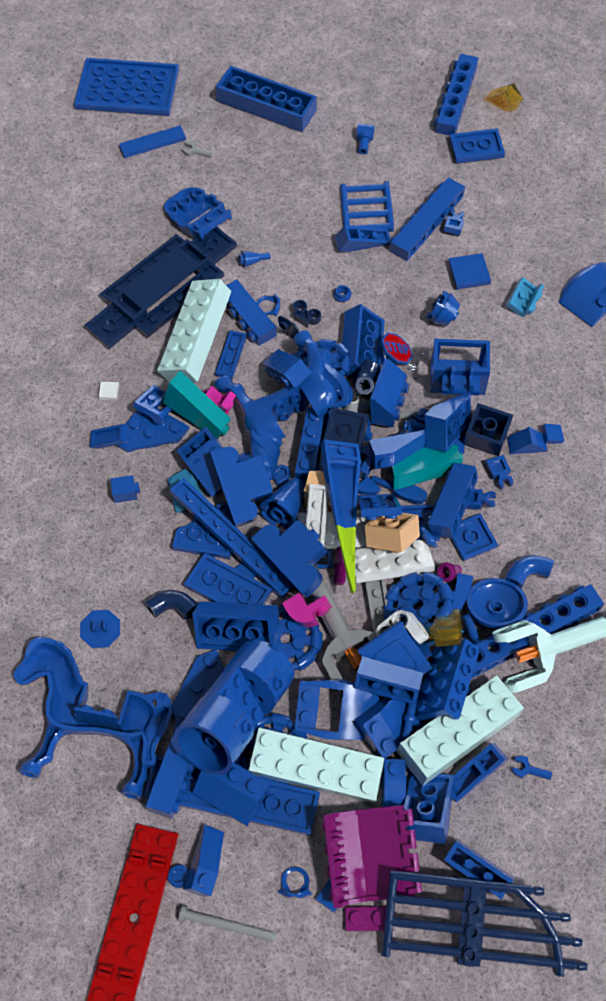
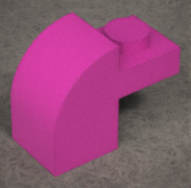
(224, 401)
(306, 614)

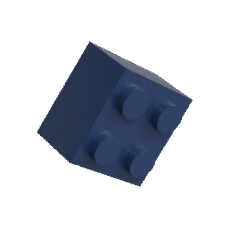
(488, 429)

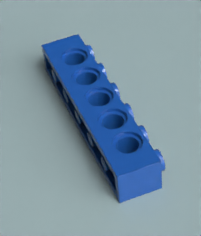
(457, 94)

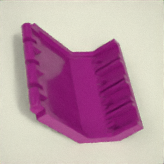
(364, 848)

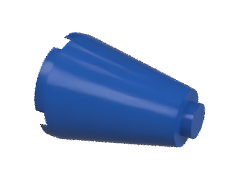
(284, 503)

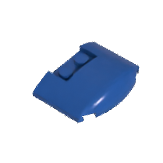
(586, 294)

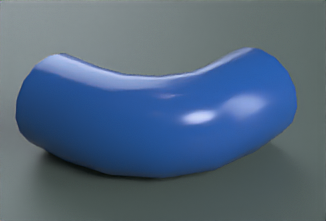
(529, 566)

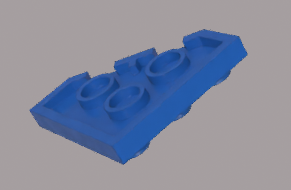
(145, 433)
(199, 540)
(198, 682)

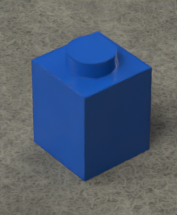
(124, 488)

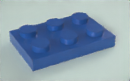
(477, 145)

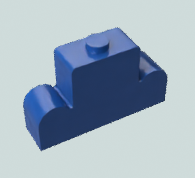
(242, 483)
(294, 554)

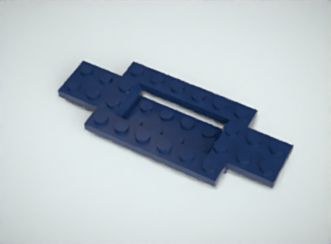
(151, 280)

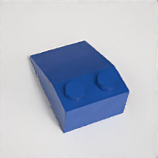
(447, 422)
(383, 726)
(430, 807)

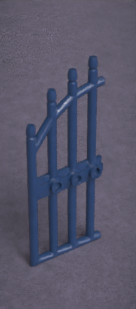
(472, 922)

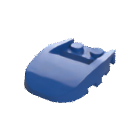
(192, 203)
(353, 705)

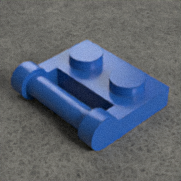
(150, 401)

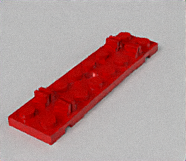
(140, 893)

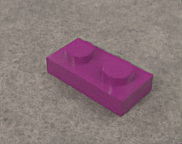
(364, 919)

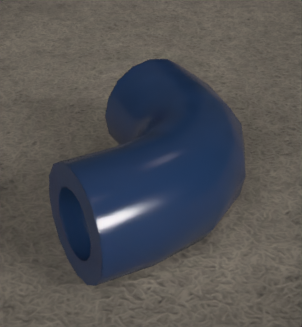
(366, 377)
(171, 600)

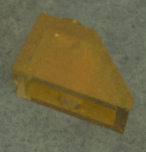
(505, 97)
(447, 629)

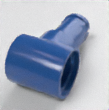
(364, 136)

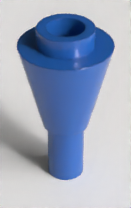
(248, 258)
(412, 425)

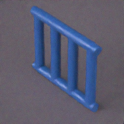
(388, 213)

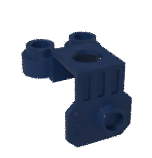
(301, 316)

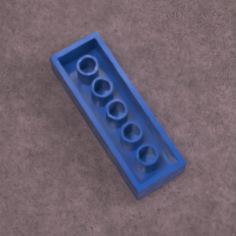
(266, 98)

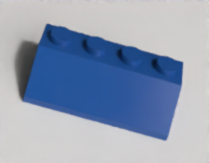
(362, 337)
(232, 624)

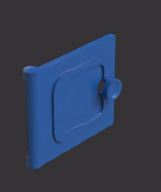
(396, 648)

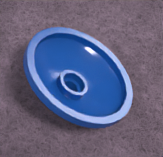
(497, 595)

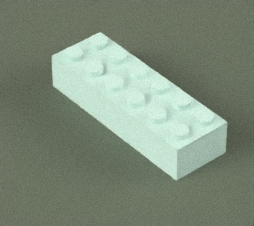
(195, 329)
(448, 740)
(316, 765)

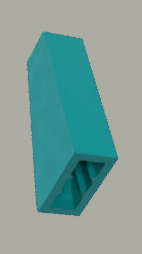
(195, 405)
(424, 466)

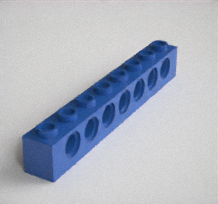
(586, 596)

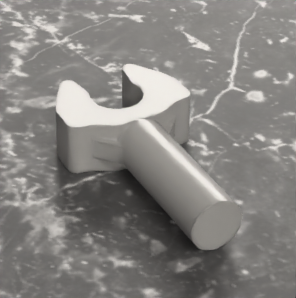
(194, 150)

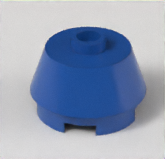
(444, 309)

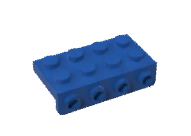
(447, 681)

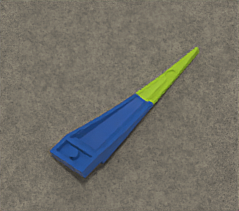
(341, 472)

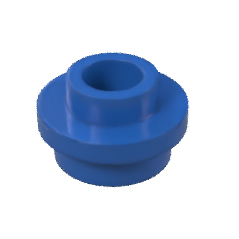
(342, 289)

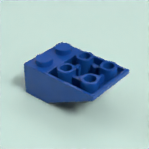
(198, 458)

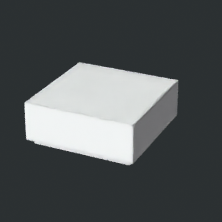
(109, 391)

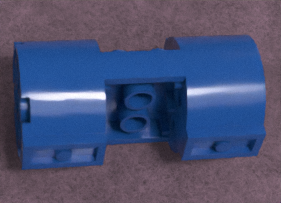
(233, 706)

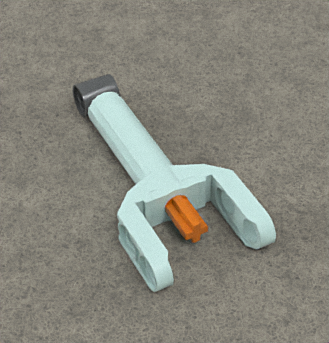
(545, 647)

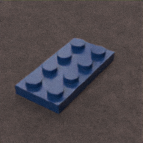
(379, 505)
(225, 584)

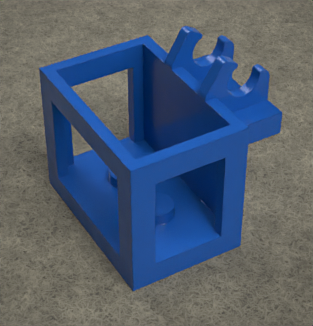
(460, 376)

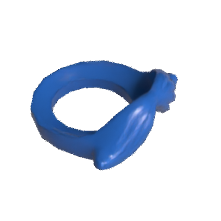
(275, 299)
(304, 890)

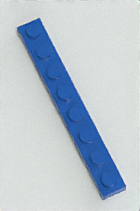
(231, 537)

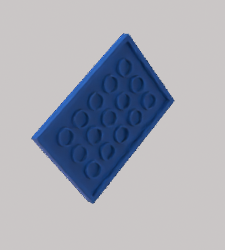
(127, 86)

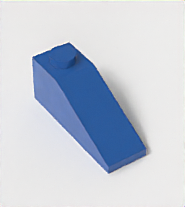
(359, 238)
(393, 449)
(393, 782)
(205, 862)

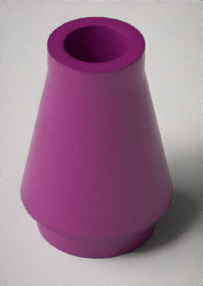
(448, 571)

